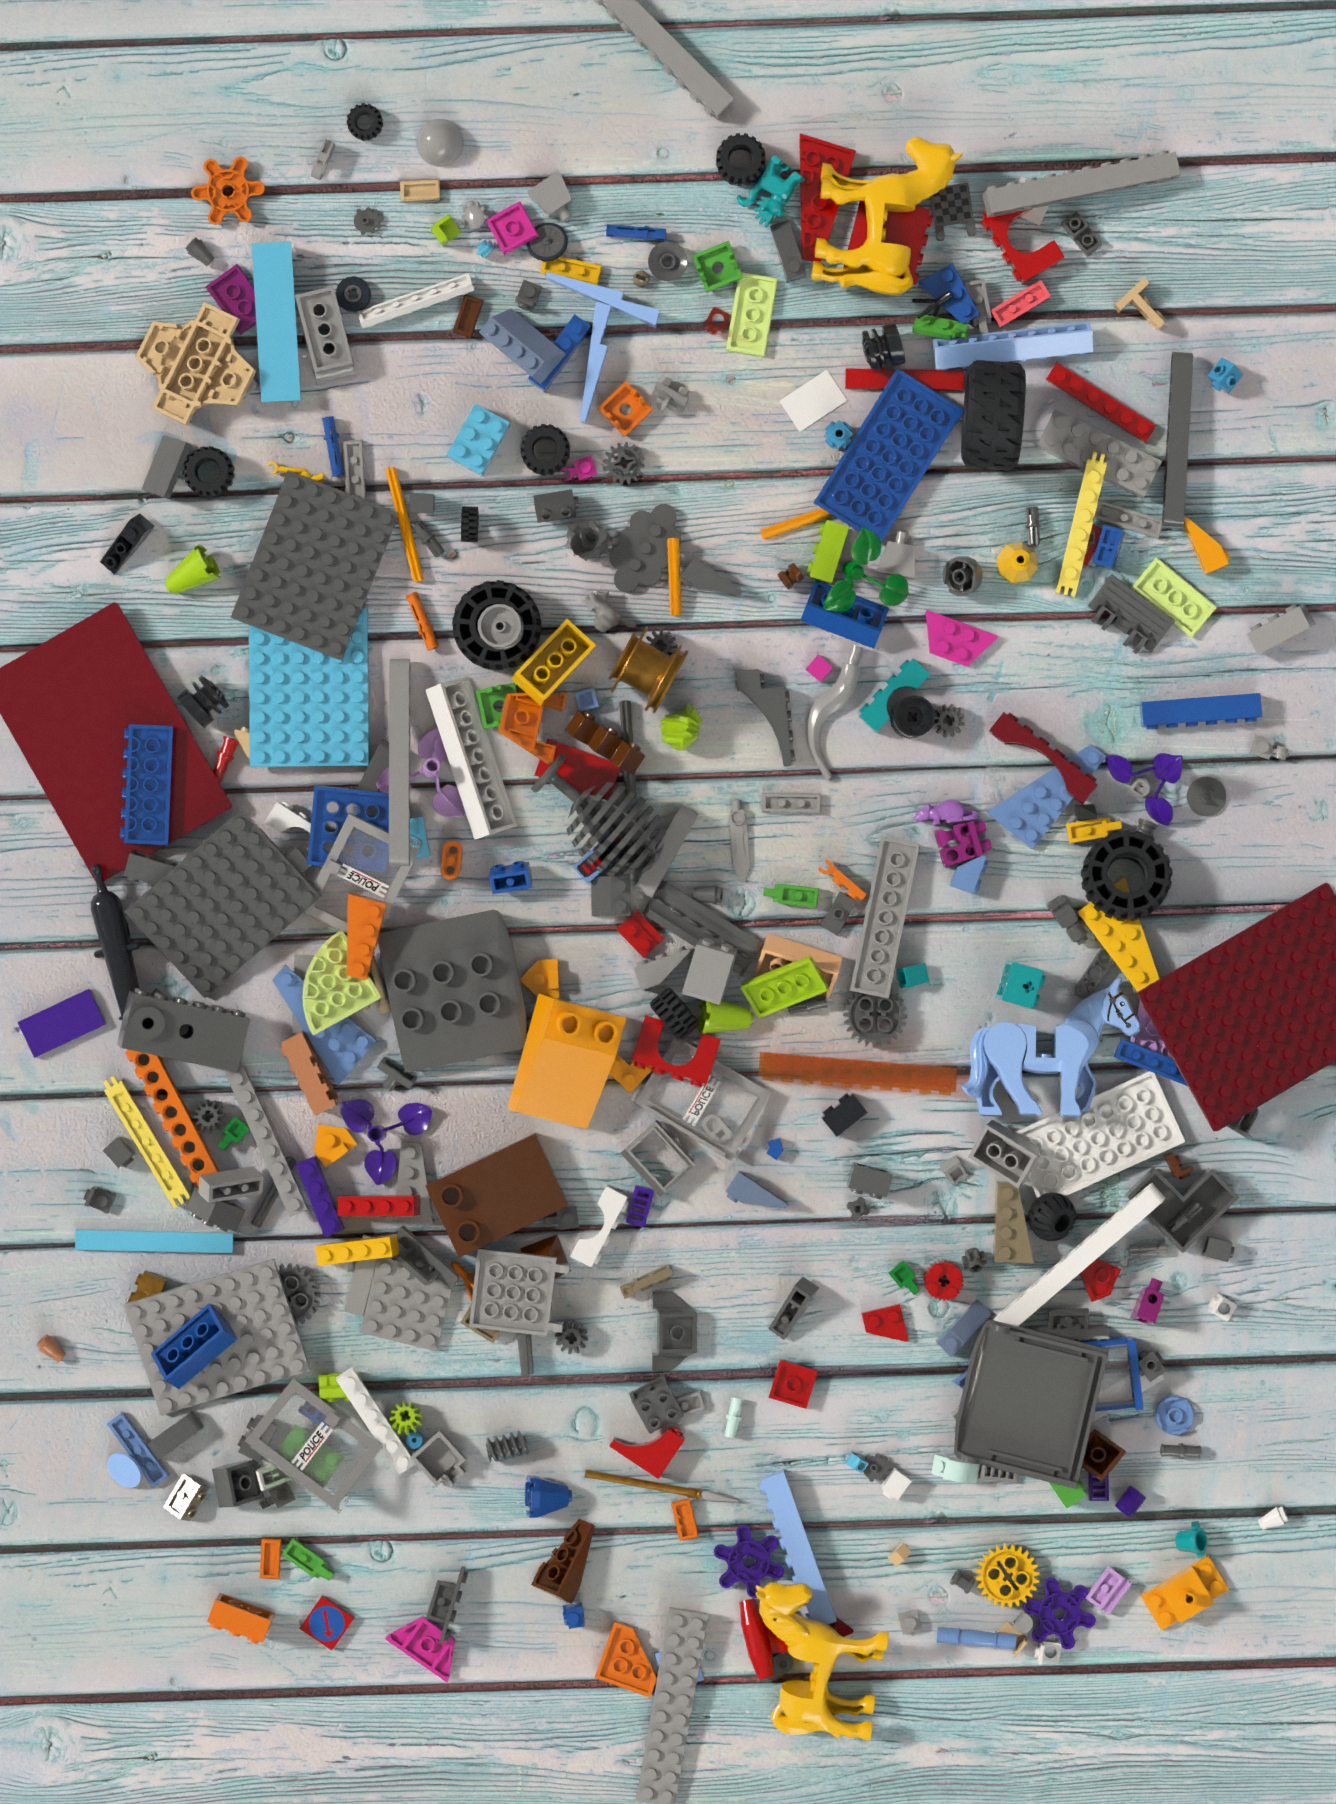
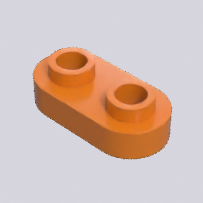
(451, 860)

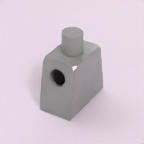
(552, 196)
(898, 557)

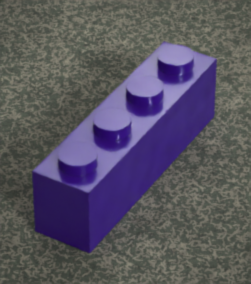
(320, 1196)

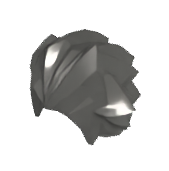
(588, 539)

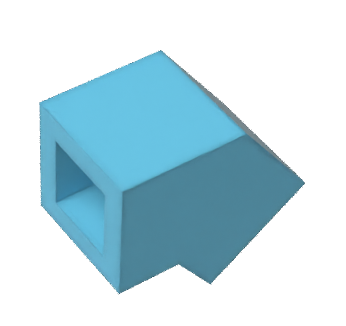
(856, 1462)

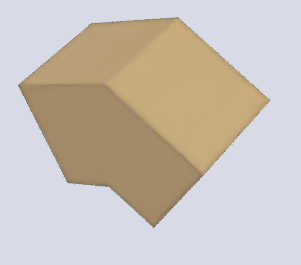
(899, 1554)

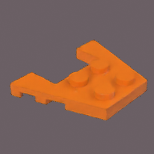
(522, 720)

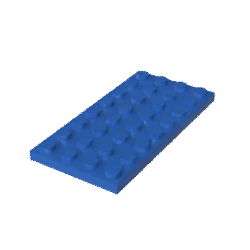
(888, 455)

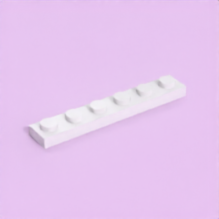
(416, 300)
(375, 1420)

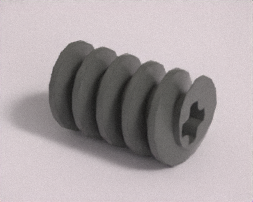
(506, 1446)

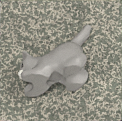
(606, 615)

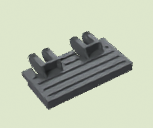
(1132, 612)

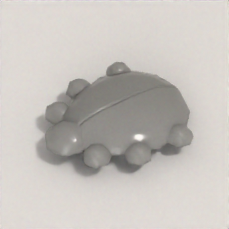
(474, 215)

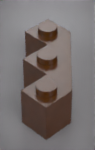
(605, 742)

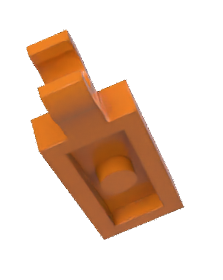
(841, 880)

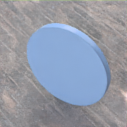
(124, 1469)

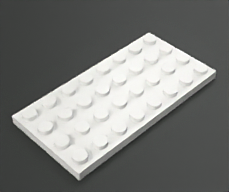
(1112, 1135)

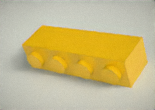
(357, 1250)

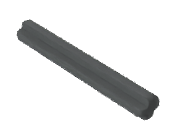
(269, 1200)

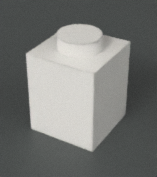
(895, 1484)

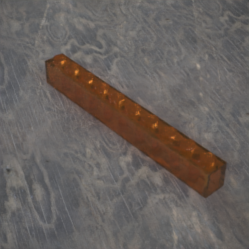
(857, 1072)

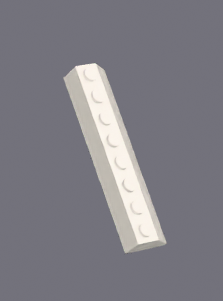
(471, 758)

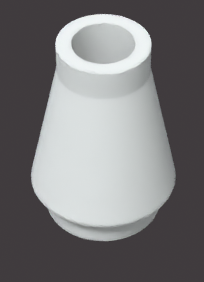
(1274, 1518)

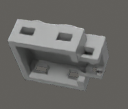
(440, 1459)

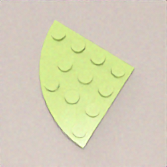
(328, 990)

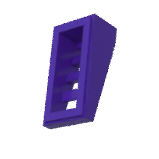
(649, 1191)
(1098, 1497)

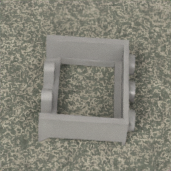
(673, 1143)

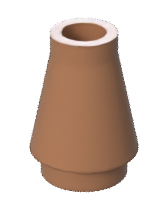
(50, 1348)

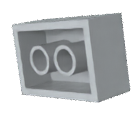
(1005, 1153)

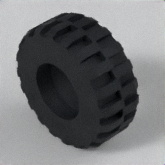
(466, 624)
(1141, 851)

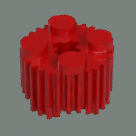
(948, 1290)

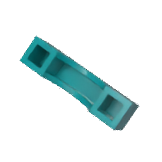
(876, 713)

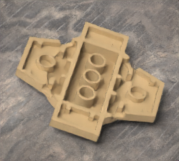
(195, 364)

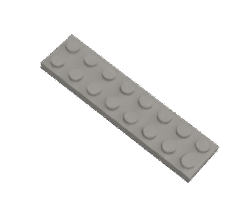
(884, 917)

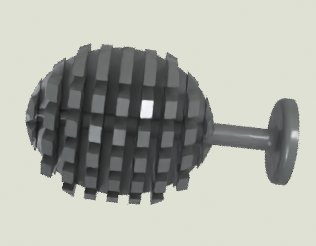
(608, 824)

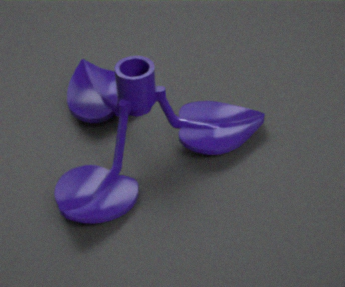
(1166, 768)
(359, 1112)

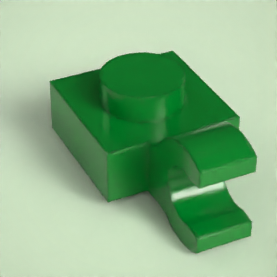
(234, 1131)
(903, 1276)

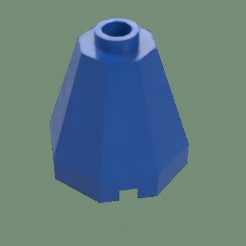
(545, 1496)

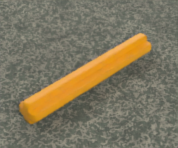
(674, 576)

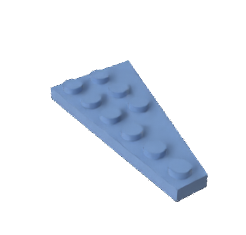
(1040, 803)
(340, 1044)

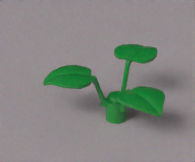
(865, 548)

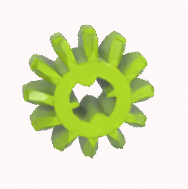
(401, 1411)

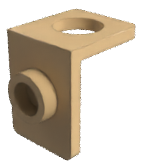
(1021, 1638)

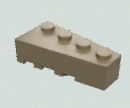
(1010, 1227)

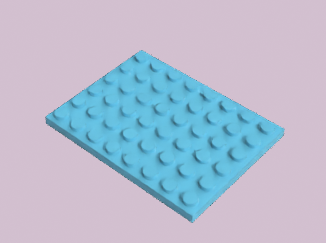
(308, 704)

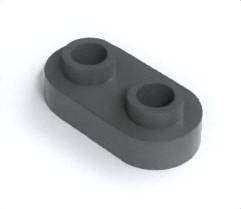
(778, 1669)

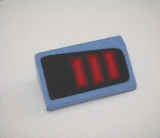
(587, 871)

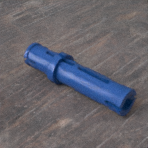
(636, 232)
(329, 425)

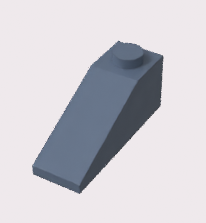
(749, 1191)
(963, 1328)

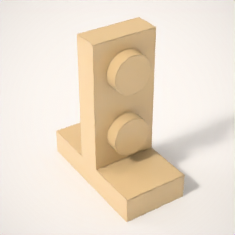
(1142, 304)

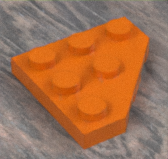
(626, 1662)

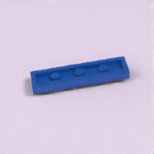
(1148, 1060)

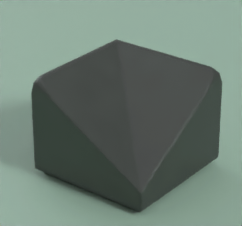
(1085, 812)

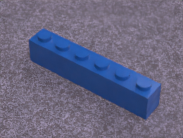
(1201, 710)

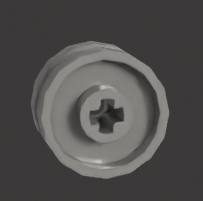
(491, 619)

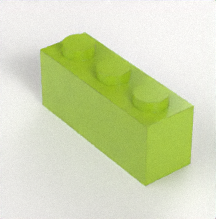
(827, 551)

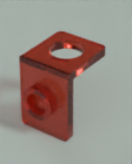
(711, 327)

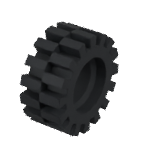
(358, 111)
(469, 524)

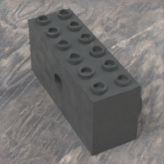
(154, 1023)

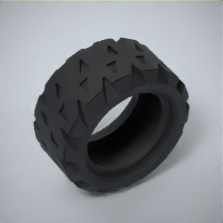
(993, 415)

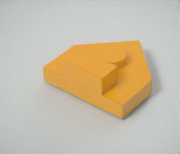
(543, 978)
(332, 1143)

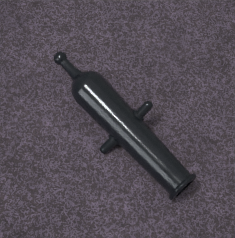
(114, 940)

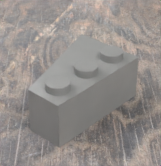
(1280, 628)

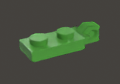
(940, 327)
(793, 895)
(307, 1560)

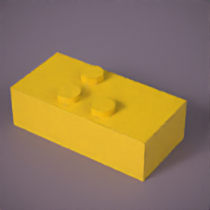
(553, 662)

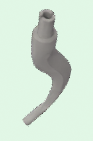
(830, 702)

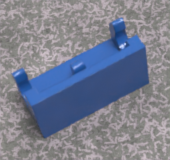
(1108, 547)

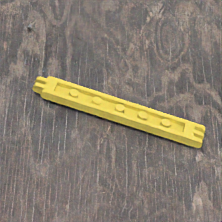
(1082, 524)
(146, 1141)

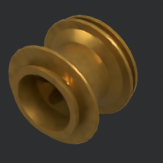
(647, 669)

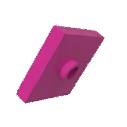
(512, 228)

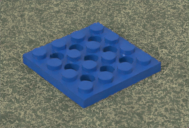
(343, 797)

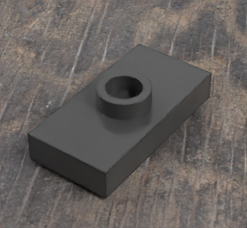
(838, 913)

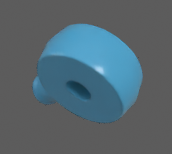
(409, 1439)

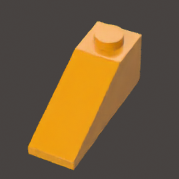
(1207, 550)

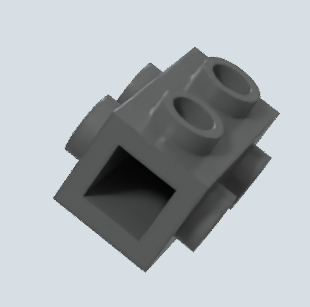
(555, 506)

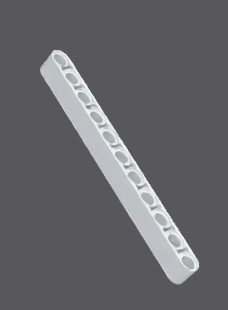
(1081, 1256)

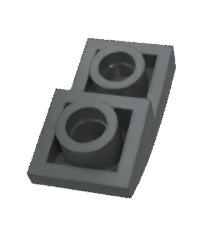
(1081, 234)

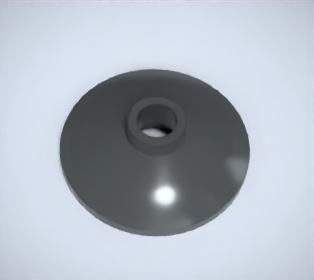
(669, 251)

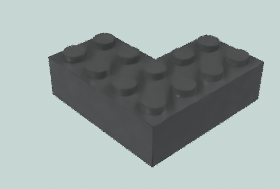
(1207, 1189)

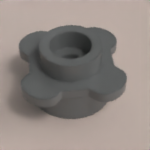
(860, 1202)

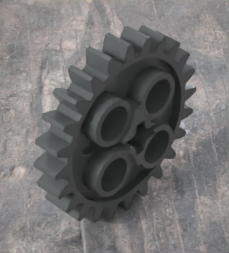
(892, 1016)
(299, 1309)

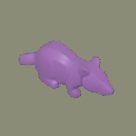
(949, 810)

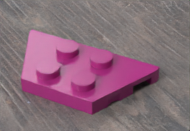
(955, 639)
(421, 1642)

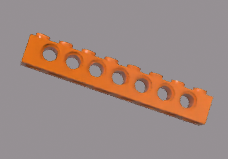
(183, 1115)

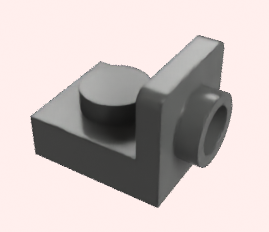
(528, 295)
(99, 1199)

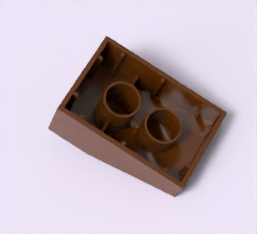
(496, 1195)

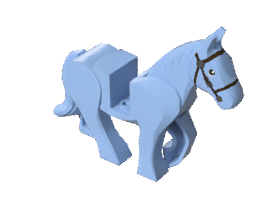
(1011, 1048)

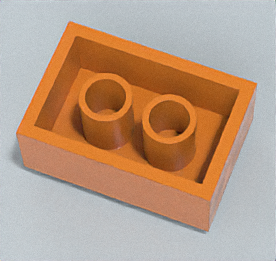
(240, 1618)

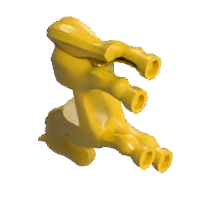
(878, 263)
(809, 1704)

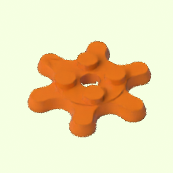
(218, 180)

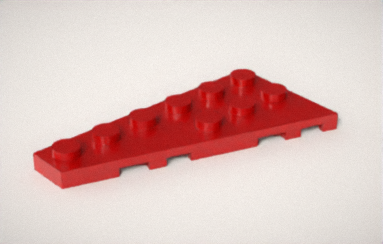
(818, 213)

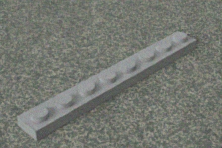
(267, 1141)

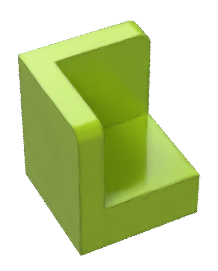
(445, 230)

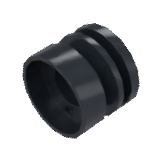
(883, 347)
(203, 701)
(923, 717)

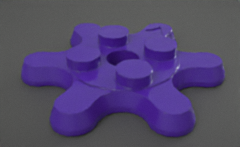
(745, 1547)
(1063, 1626)

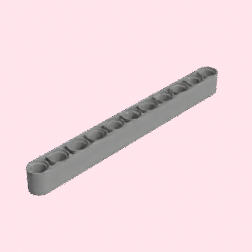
(399, 762)

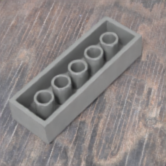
(1075, 442)

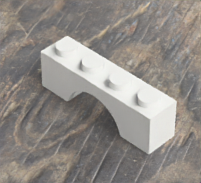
(284, 818)
(588, 1248)

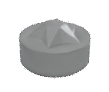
(1142, 786)

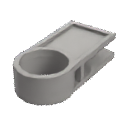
(323, 159)

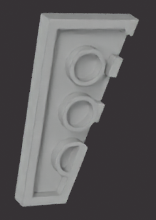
(413, 1181)

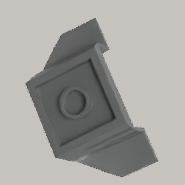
(674, 1331)

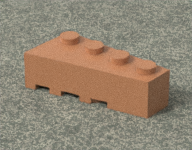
(309, 1072)

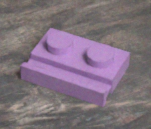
(1108, 1590)

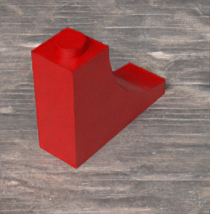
(652, 1455)

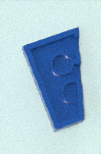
(947, 279)

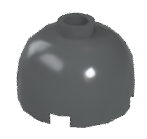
(962, 575)

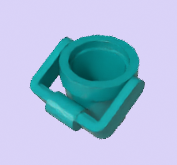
(1192, 1540)

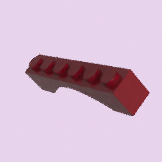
(1012, 733)

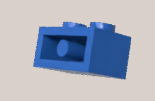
(510, 877)

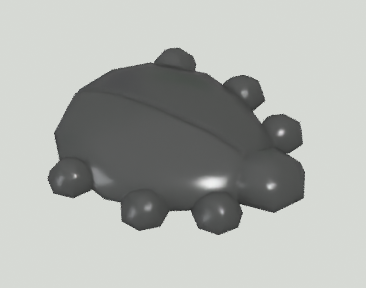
(367, 220)
(877, 1467)

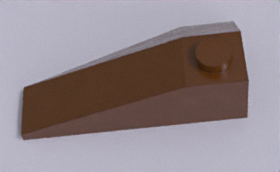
(565, 1568)

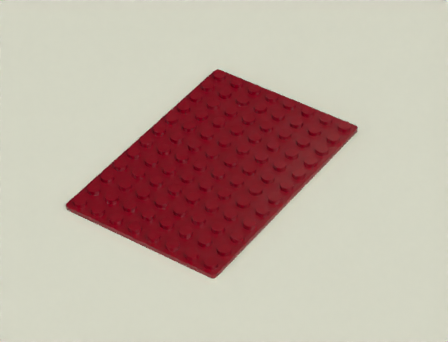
(69, 719)
(1253, 1009)

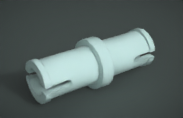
(733, 1417)

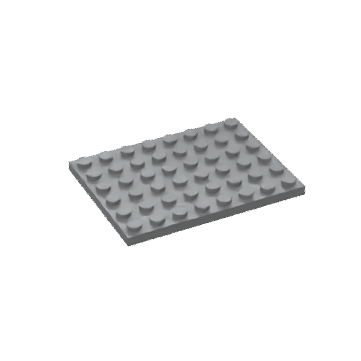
(257, 1311)

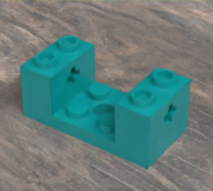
(1012, 983)

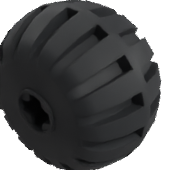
(1052, 1216)

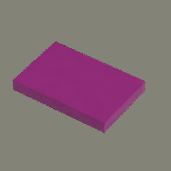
(235, 296)

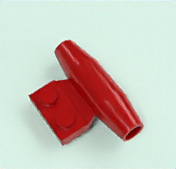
(759, 1639)

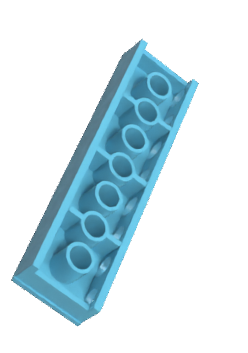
(276, 322)

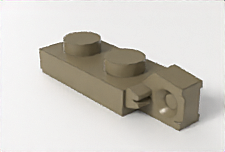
(645, 1282)

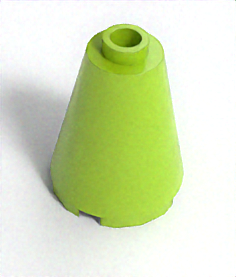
(193, 571)
(723, 1017)

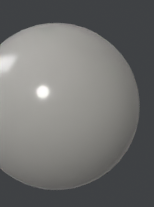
(440, 142)

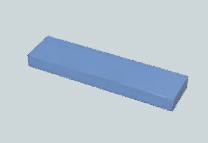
(138, 1449)

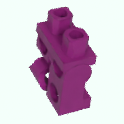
(967, 840)

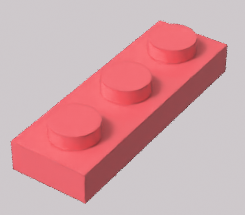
(1020, 303)

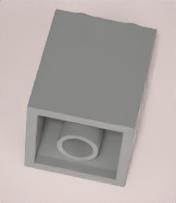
(710, 971)

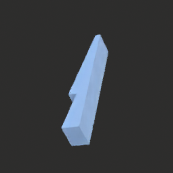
(607, 296)
(596, 356)

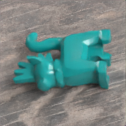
(780, 189)

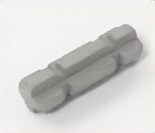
(1148, 1250)

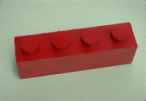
(378, 1205)

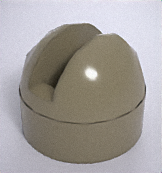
(638, 282)

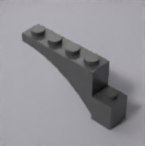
(773, 705)

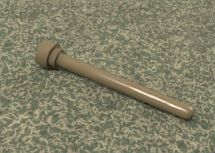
(384, 1000)

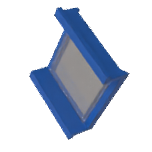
(1121, 1376)

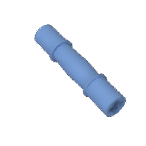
(976, 1638)

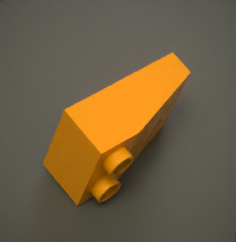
(565, 1061)

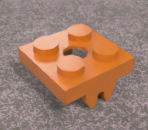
(625, 395)

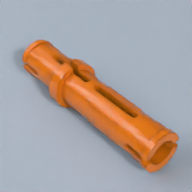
(420, 616)

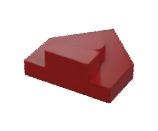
(1099, 1279)

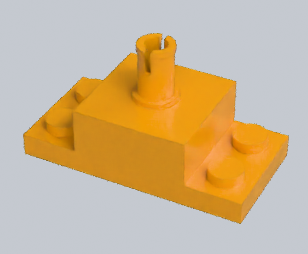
(1185, 1593)

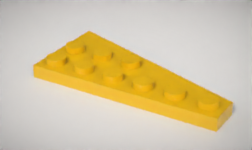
(1123, 943)

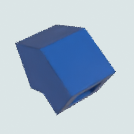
(775, 1148)

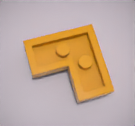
(627, 1074)

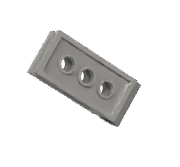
(325, 366)

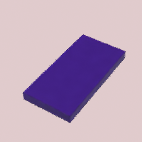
(61, 1023)

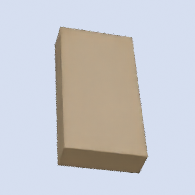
(420, 190)

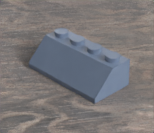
(522, 344)

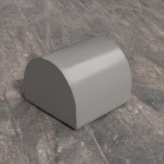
(1023, 1622)

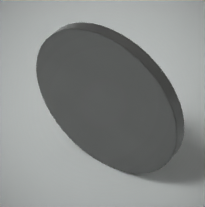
(1206, 796)

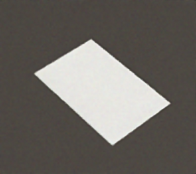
(813, 400)

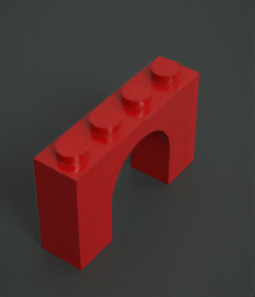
(1024, 265)
(696, 1070)

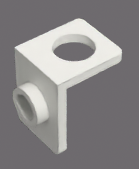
(1216, 1301)
(1039, 1652)

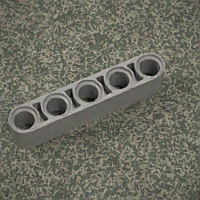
(672, 842)

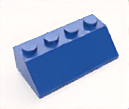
(859, 623)
(193, 1346)

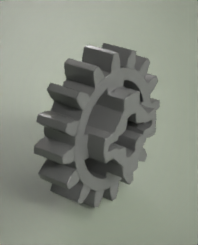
(626, 471)

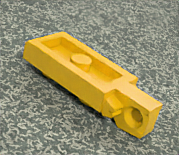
(1091, 829)

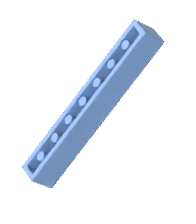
(1014, 345)
(797, 1545)

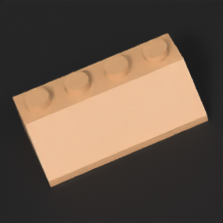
(781, 951)

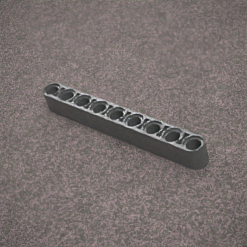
(1177, 439)

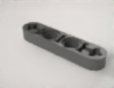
(1096, 963)

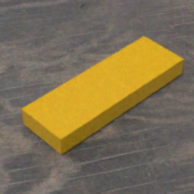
(573, 269)

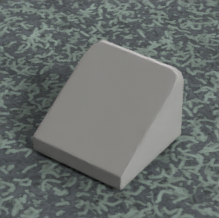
(953, 1170)

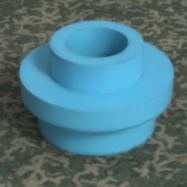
(484, 248)

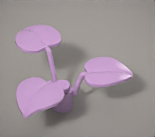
(448, 800)

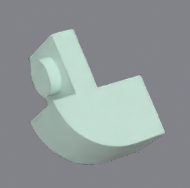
(955, 1469)

